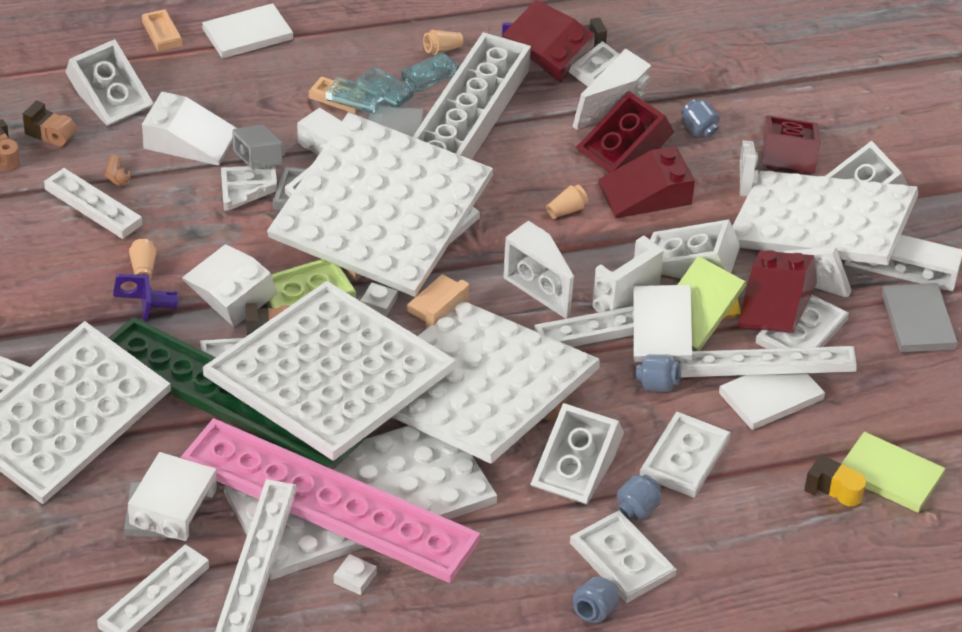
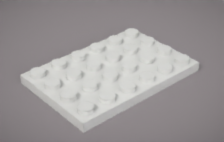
(824, 212)
(71, 409)

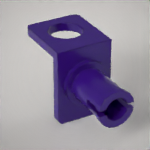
(148, 297)

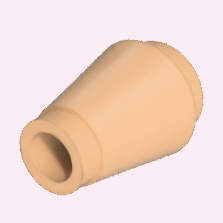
(442, 41)
(567, 202)
(143, 257)

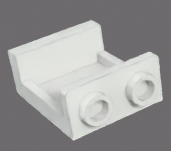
(615, 288)
(171, 495)

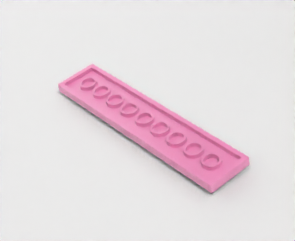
(337, 501)

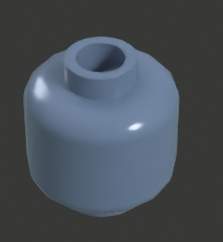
(700, 118)
(659, 373)
(639, 497)
(595, 600)

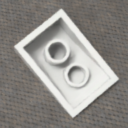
(622, 75)
(108, 83)
(186, 130)
(869, 165)
(711, 241)
(538, 268)
(230, 281)
(577, 454)

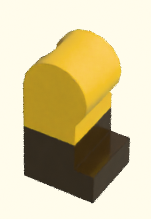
(836, 481)

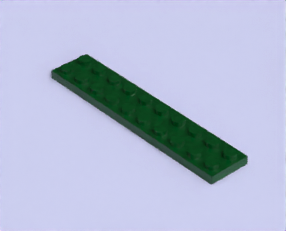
(183, 369)

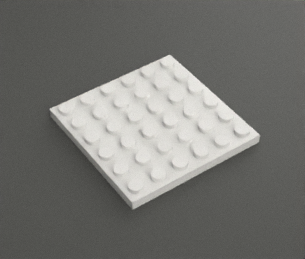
(381, 203)
(329, 369)
(500, 383)

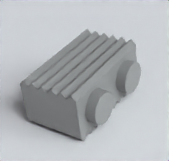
(258, 146)

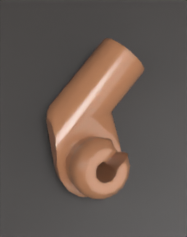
(115, 172)

